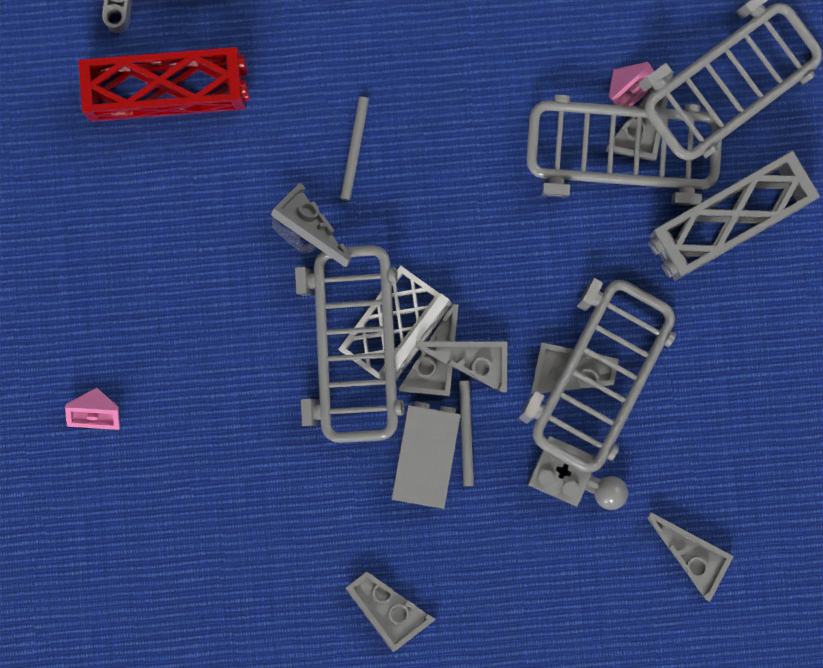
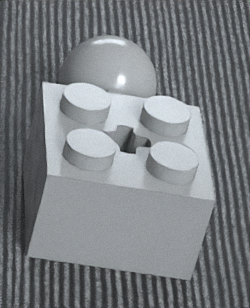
(609, 492)

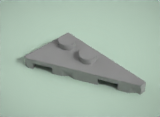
(650, 138)
(306, 220)
(479, 359)
(428, 373)
(698, 558)

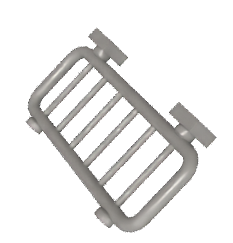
(664, 88)
(556, 186)
(310, 408)
(543, 413)

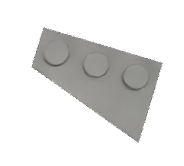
(552, 361)
(389, 613)

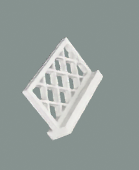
(418, 332)

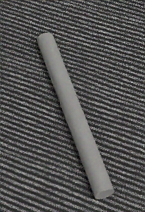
(354, 148)
(466, 433)

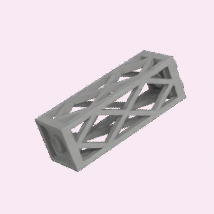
(674, 253)

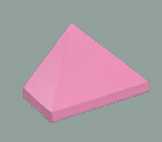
(625, 84)
(93, 411)

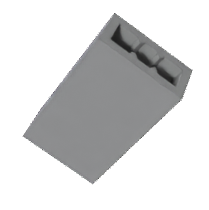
(426, 455)

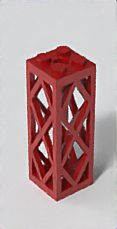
(208, 61)

